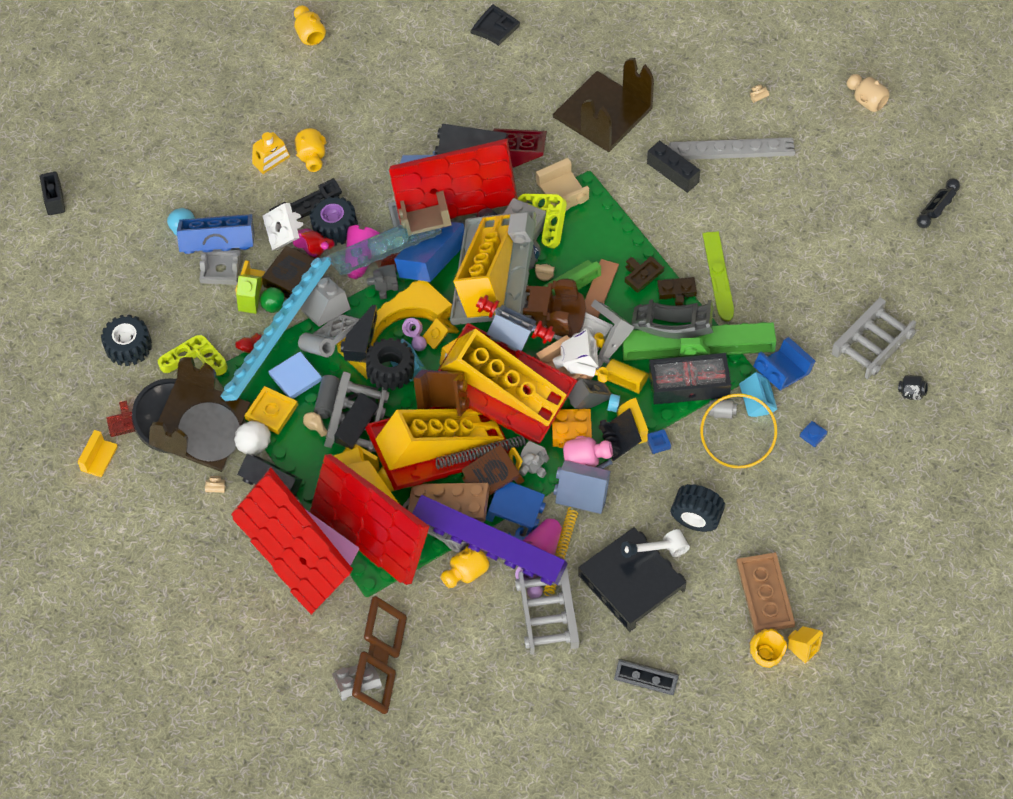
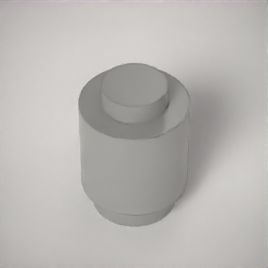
(723, 409)

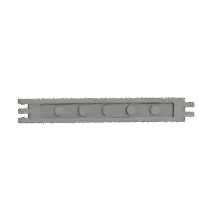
(734, 148)

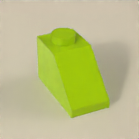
(248, 293)

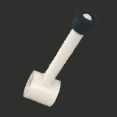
(672, 541)

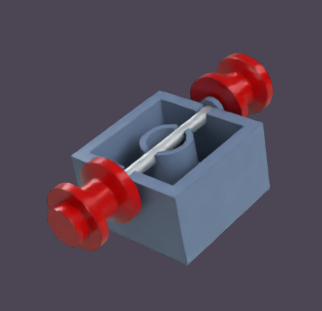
(512, 326)

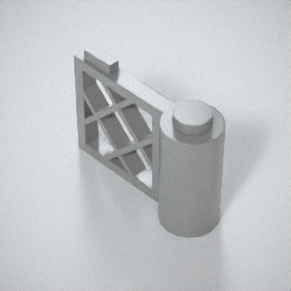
(323, 340)

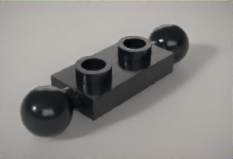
(938, 203)

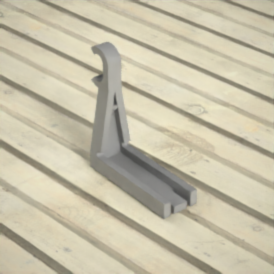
(617, 334)

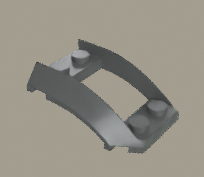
(699, 317)

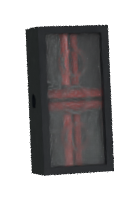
(689, 378)

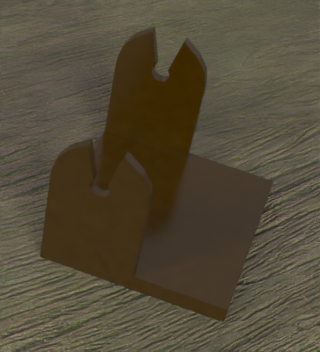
(605, 109)
(190, 388)

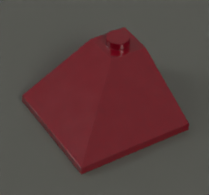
(524, 145)

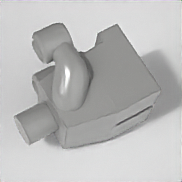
(533, 457)

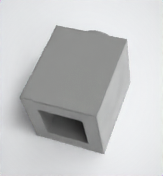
(521, 227)

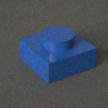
(813, 434)
(658, 441)

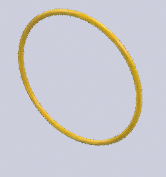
(736, 466)

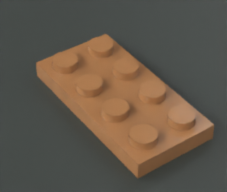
(463, 497)
(765, 592)

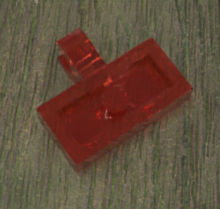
(121, 423)

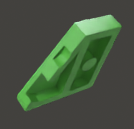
(692, 347)

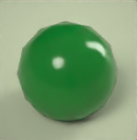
(272, 300)

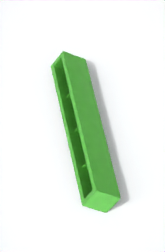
(726, 339)

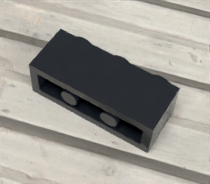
(673, 166)
(255, 467)

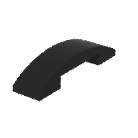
(304, 205)

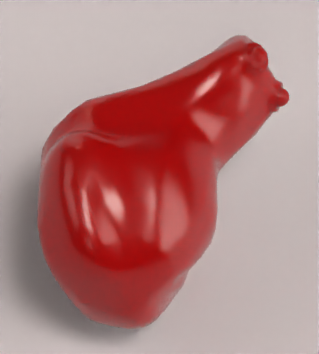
(247, 344)

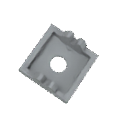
(211, 260)
(345, 682)

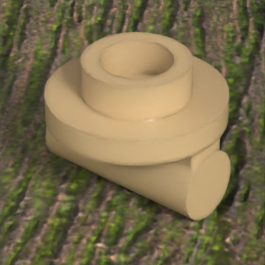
(758, 93)
(544, 272)
(215, 484)

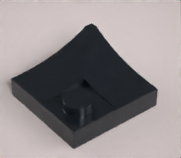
(495, 25)

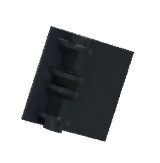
(621, 433)

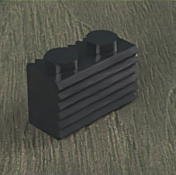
(52, 193)

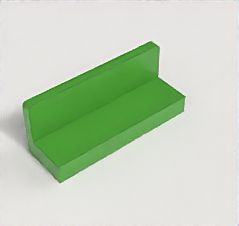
(582, 274)

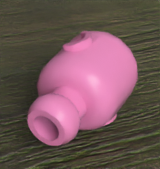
(586, 451)

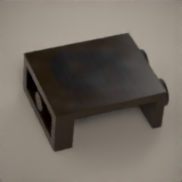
(287, 270)

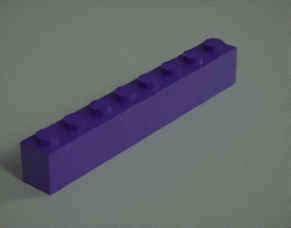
(490, 540)

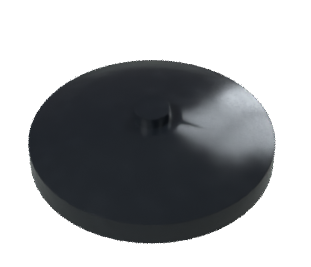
(149, 406)

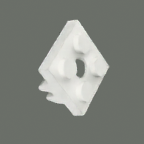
(288, 227)

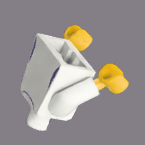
(581, 356)

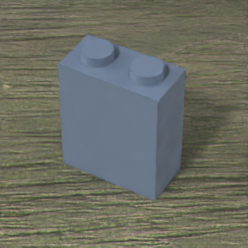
(582, 486)

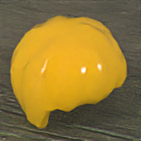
(768, 647)

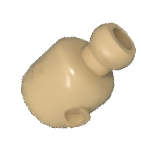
(868, 92)

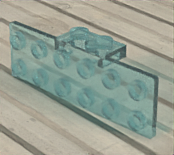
(377, 248)

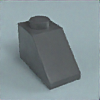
(588, 394)

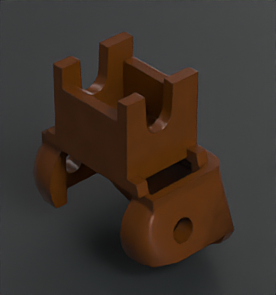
(563, 311)

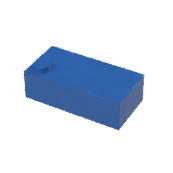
(431, 255)

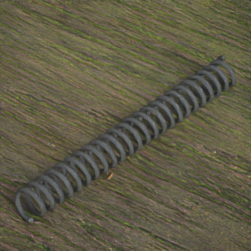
(480, 451)

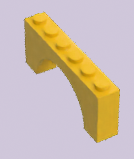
(416, 301)

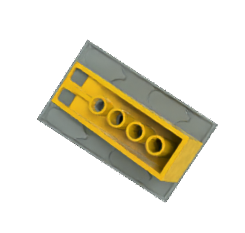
(490, 267)

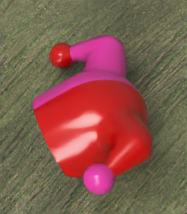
(313, 242)

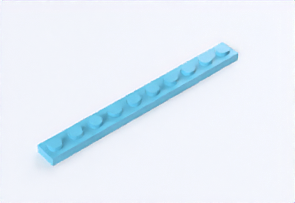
(275, 330)

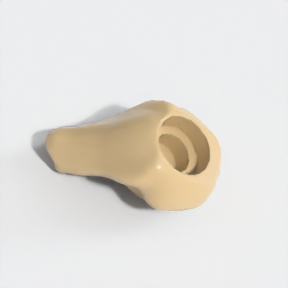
(314, 422)

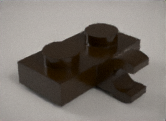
(642, 274)
(677, 289)

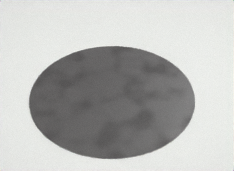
(209, 431)

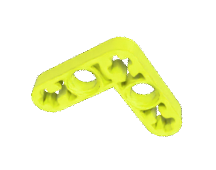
(551, 212)
(197, 351)

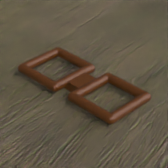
(379, 654)

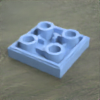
(295, 375)

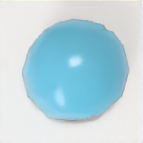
(176, 215)

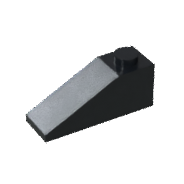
(360, 337)

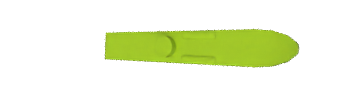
(718, 275)

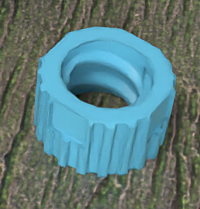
(613, 403)

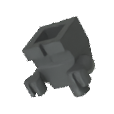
(384, 280)

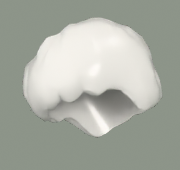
(252, 437)

